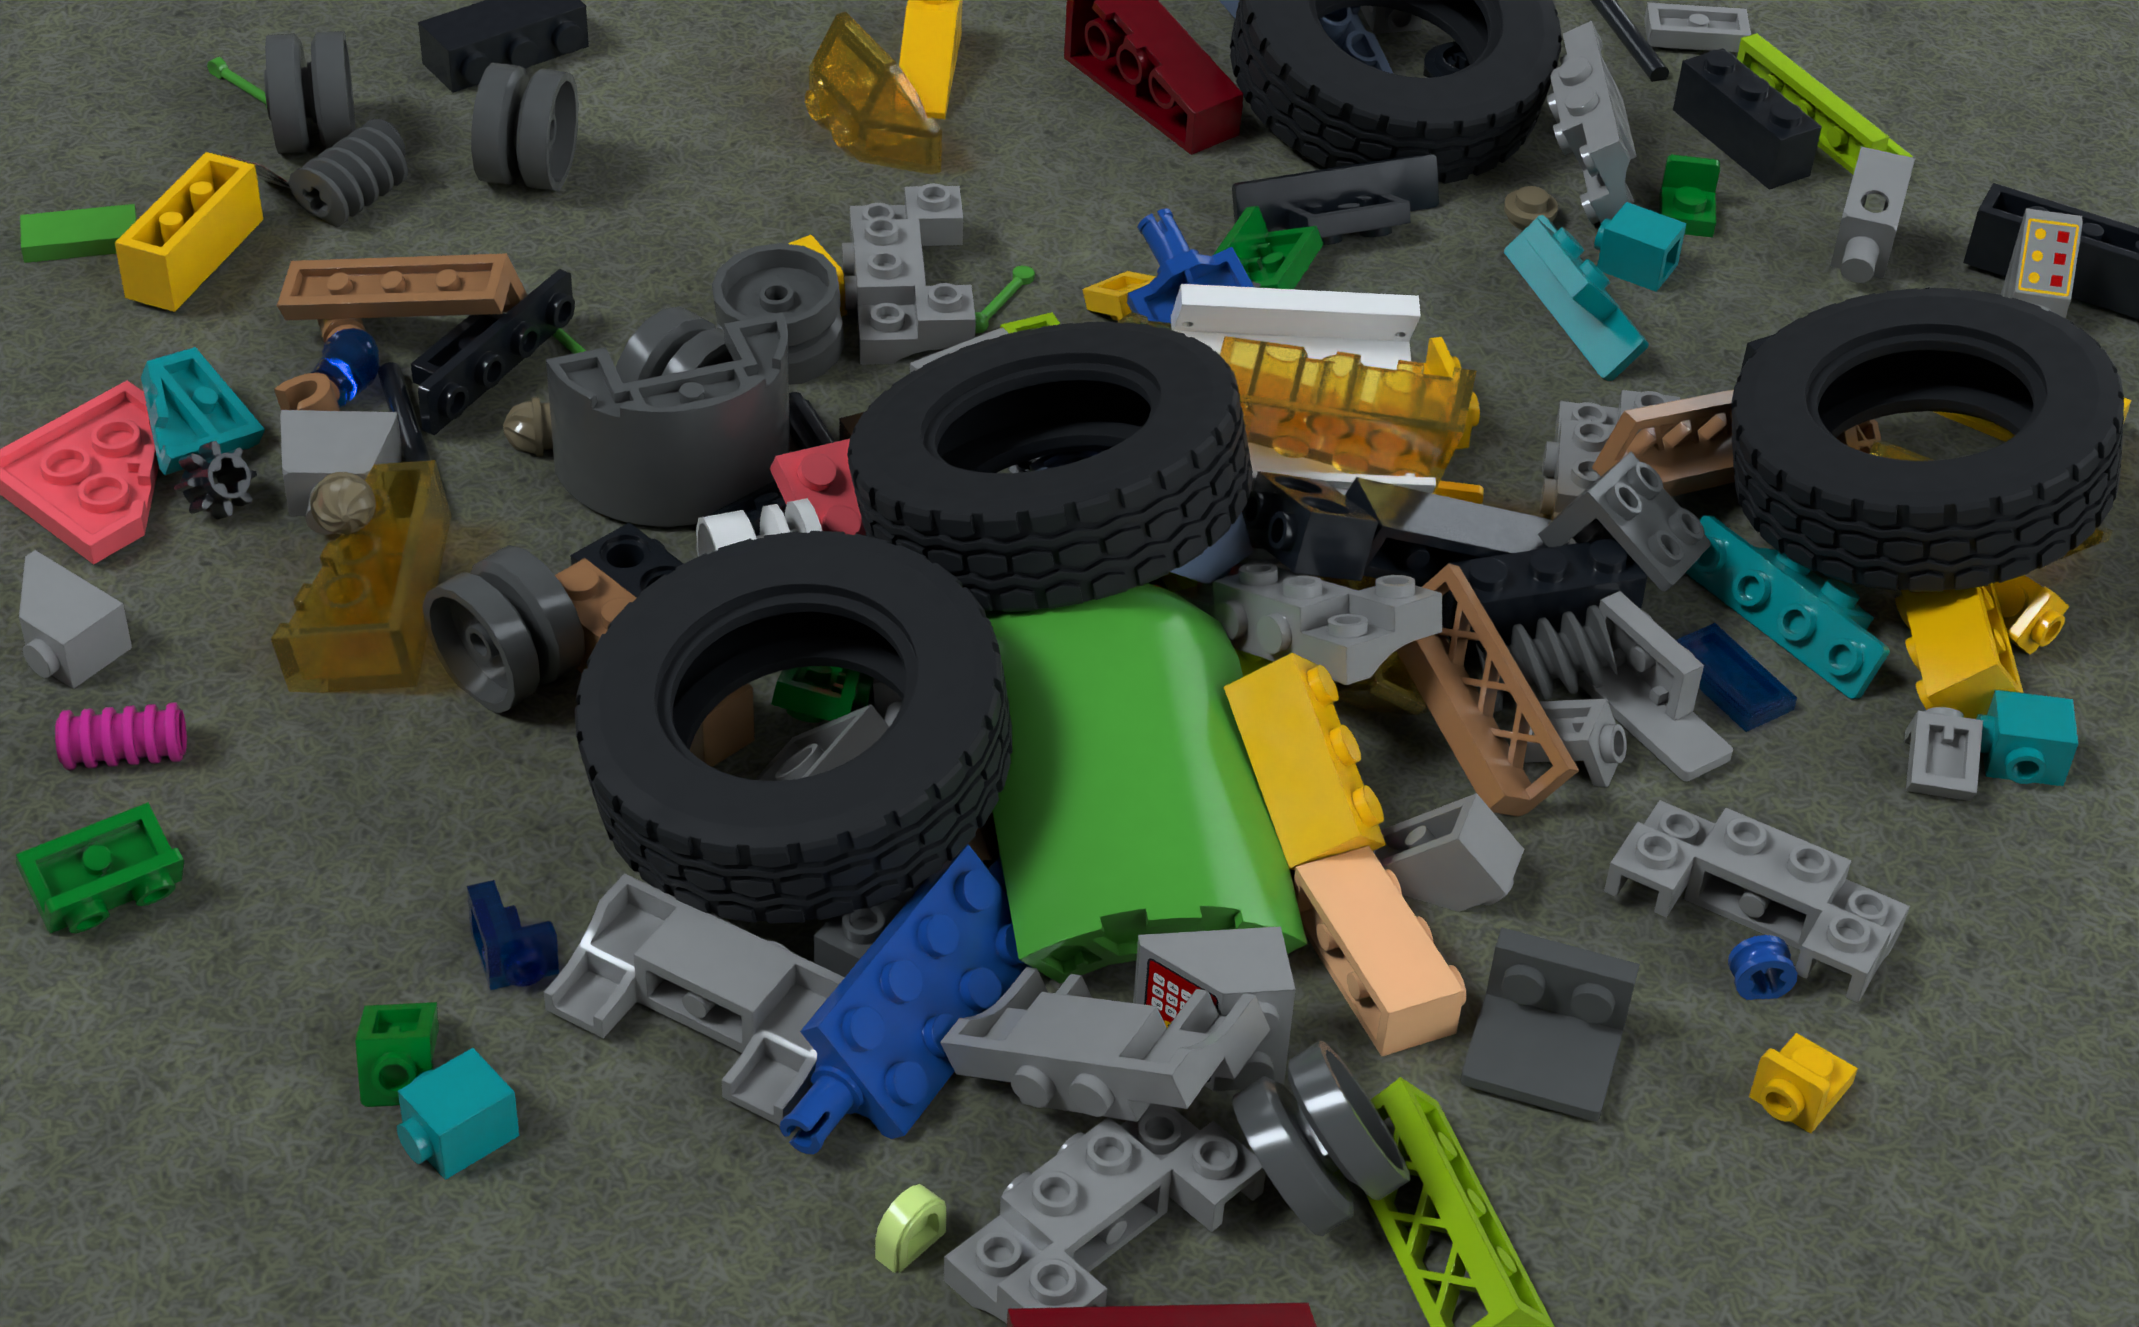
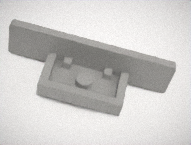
(1656, 691)

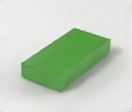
(74, 232)

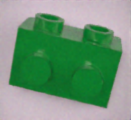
(1272, 257)
(821, 692)
(99, 869)

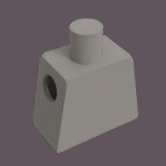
(1866, 236)
(330, 443)

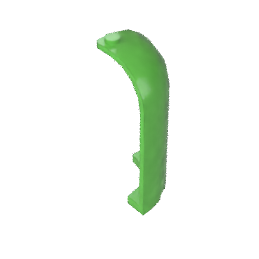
(1129, 785)

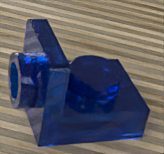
(505, 948)

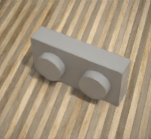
(1695, 26)

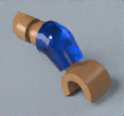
(343, 372)

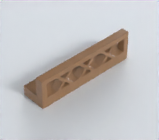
(400, 287)
(1679, 439)
(1468, 716)

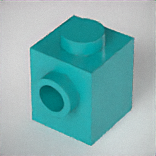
(1639, 246)
(2029, 738)
(456, 1114)

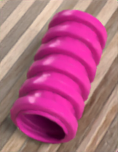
(120, 736)

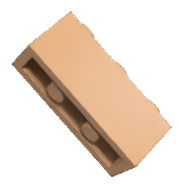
(1378, 951)

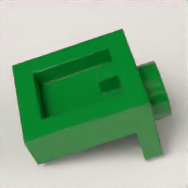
(1689, 193)
(393, 1049)

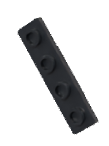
(1344, 198)
(486, 349)

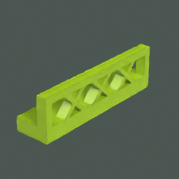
(1842, 126)
(1465, 1214)

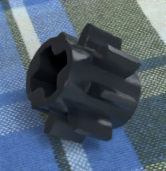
(232, 478)

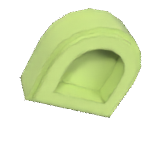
(909, 1227)

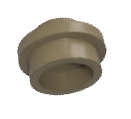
(1527, 204)

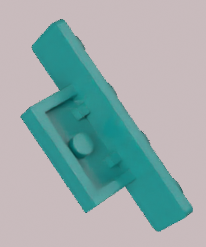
(1576, 296)
(1792, 607)

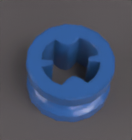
(1762, 967)

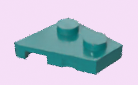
(193, 407)

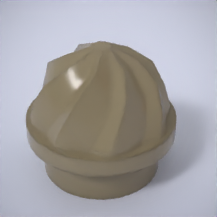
(529, 427)
(342, 503)

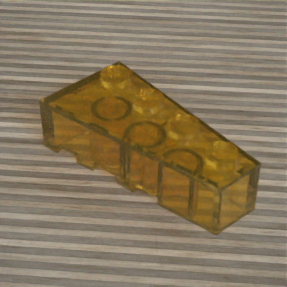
(1348, 411)
(365, 608)

